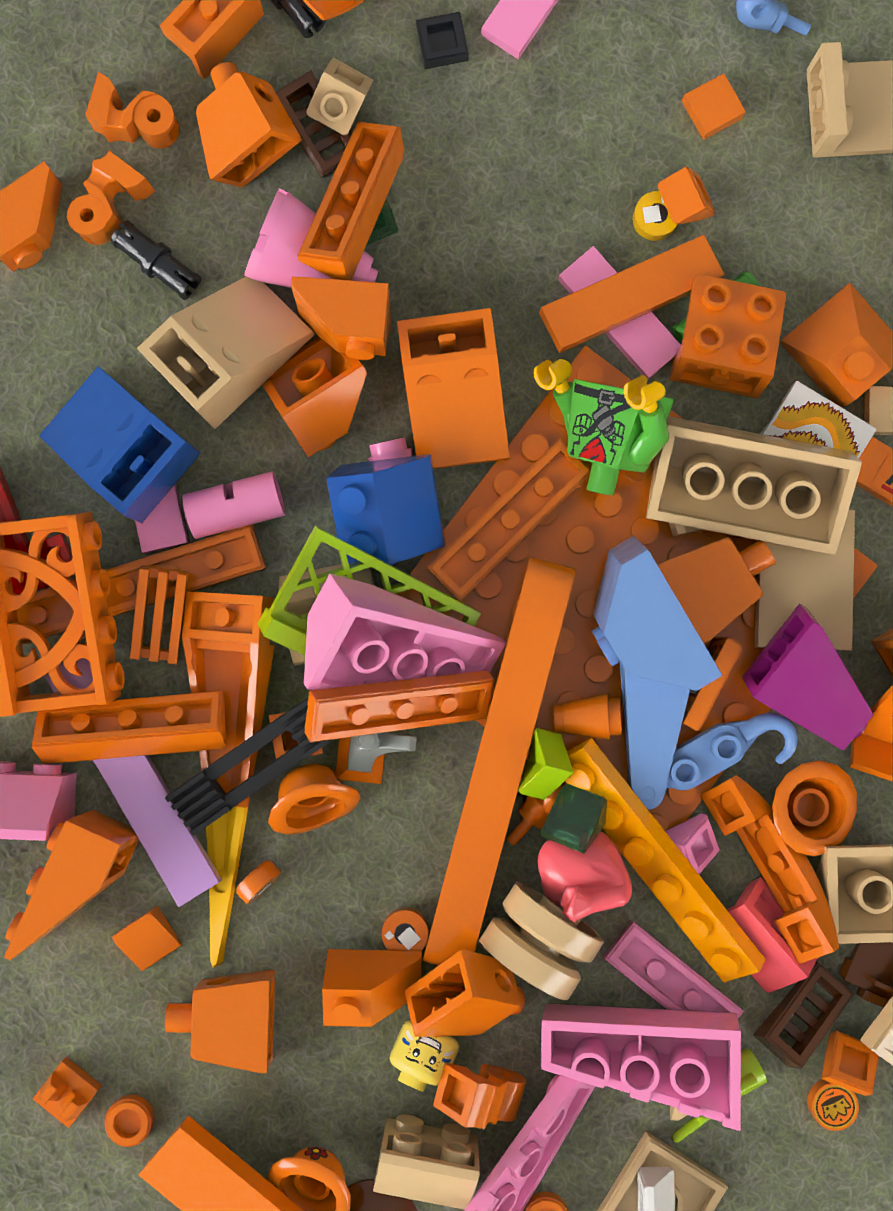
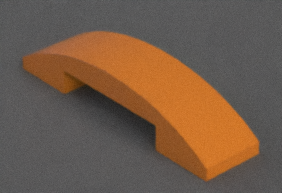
(790, 876)

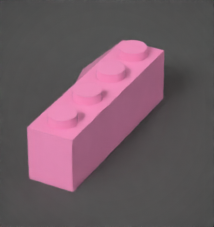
(652, 1054)

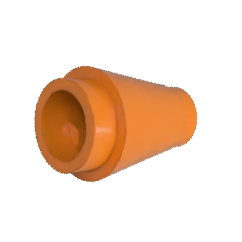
(590, 717)

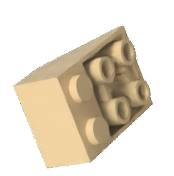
(226, 346)

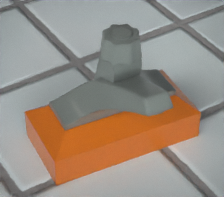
(363, 756)

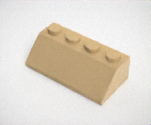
(753, 485)

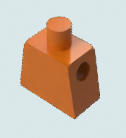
(243, 126)
(717, 582)
(463, 996)
(229, 1020)

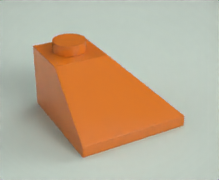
(346, 314)
(843, 346)
(317, 394)

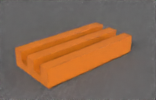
(154, 652)

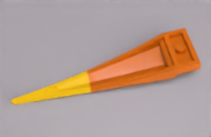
(230, 656)

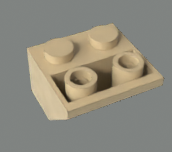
(428, 1162)

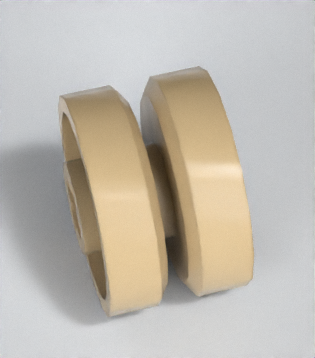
(540, 941)

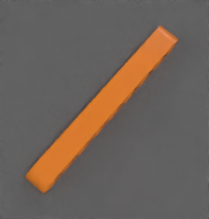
(500, 759)

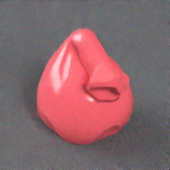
(585, 881)

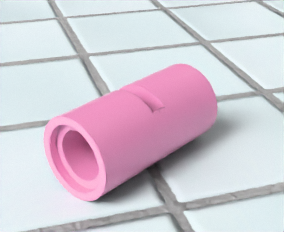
(233, 505)

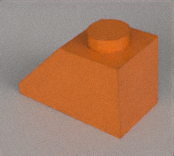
(28, 217)
(366, 985)

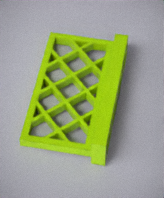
(291, 629)

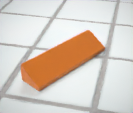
(353, 201)
(132, 728)

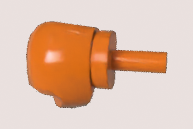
(534, 813)

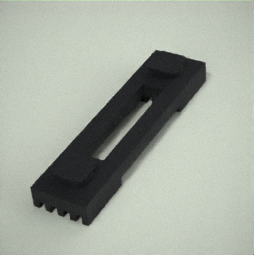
(204, 800)

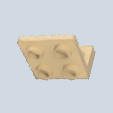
(849, 104)

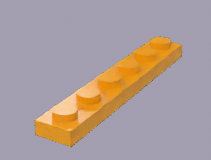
(665, 867)

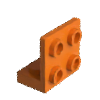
(730, 336)

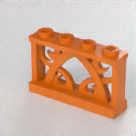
(89, 618)

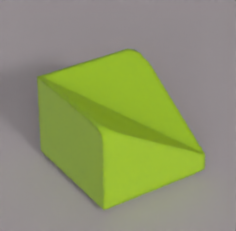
(546, 766)

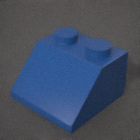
(387, 507)

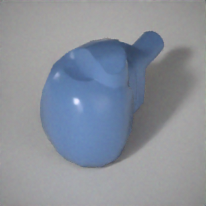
(769, 16)

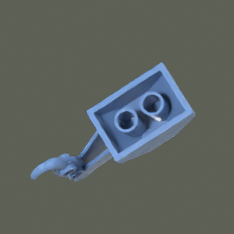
(659, 664)

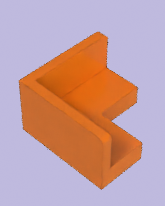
(210, 29)

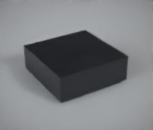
(442, 40)

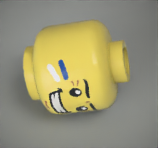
(422, 1058)

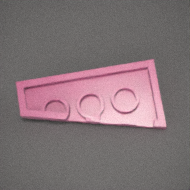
(533, 1149)

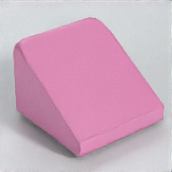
(695, 841)

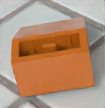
(454, 388)
(84, 861)

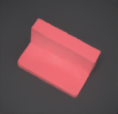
(756, 915)

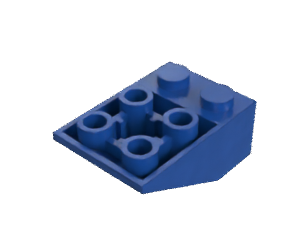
(119, 446)

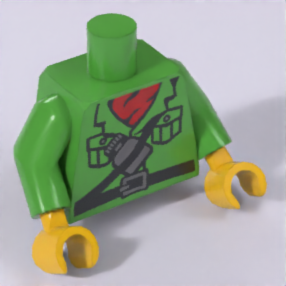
(608, 423)

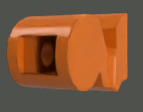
(145, 116)
(95, 214)
(480, 1098)

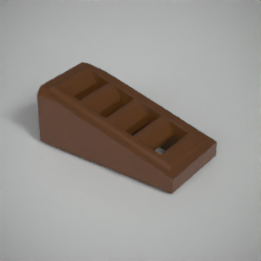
(291, 94)
(780, 1018)

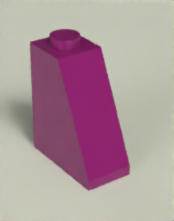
(808, 681)

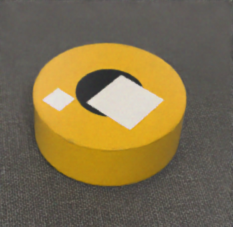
(652, 217)

